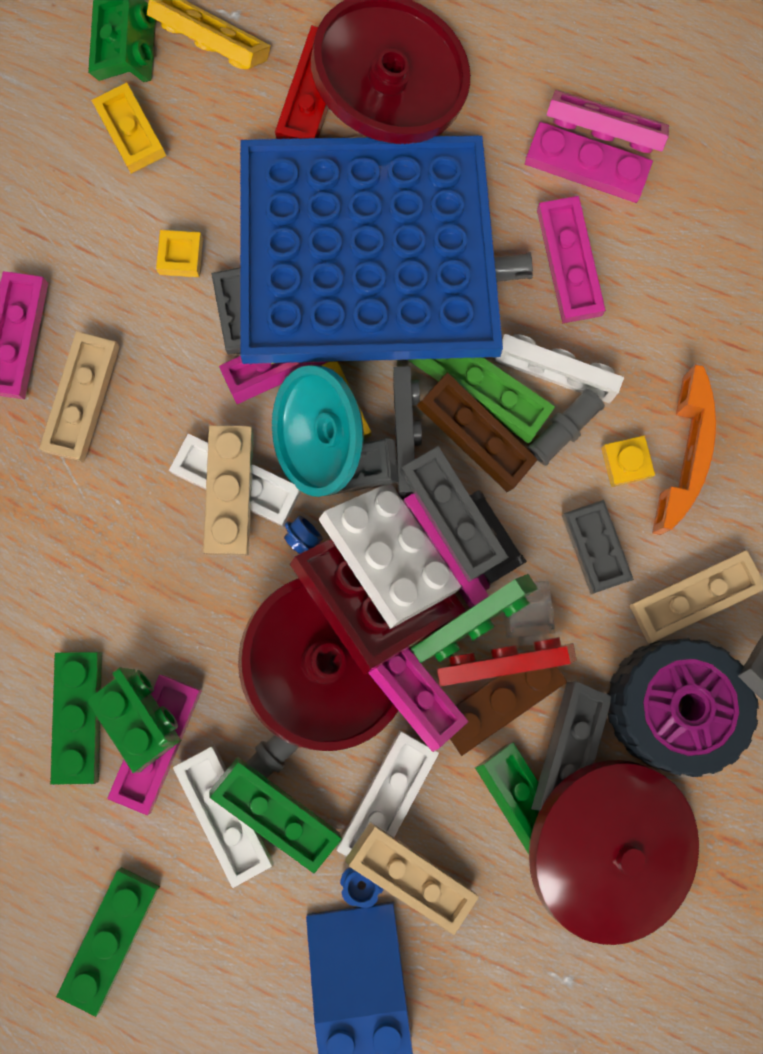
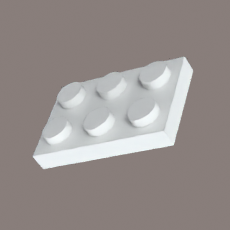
(389, 554)

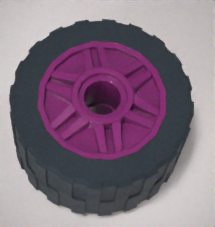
(715, 711)

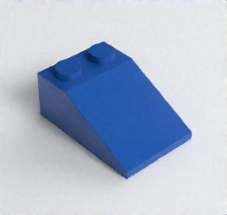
(358, 982)

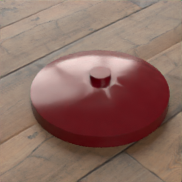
(390, 69)
(304, 677)
(614, 852)

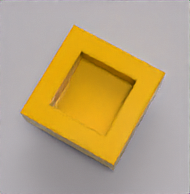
(179, 253)
(628, 461)

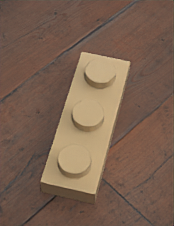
(79, 397)
(228, 490)
(697, 596)
(411, 878)

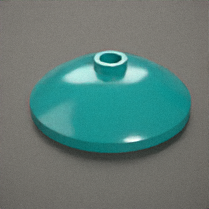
(317, 430)

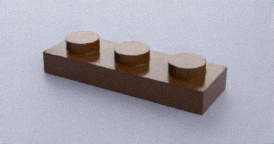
(477, 432)
(501, 703)

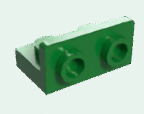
(121, 39)
(134, 718)

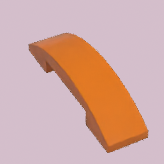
(697, 403)

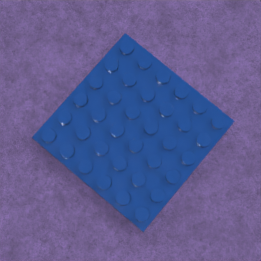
(366, 251)

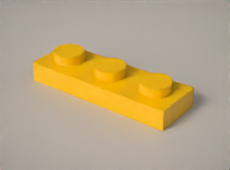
(209, 32)

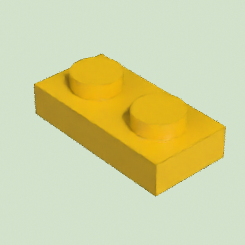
(128, 128)

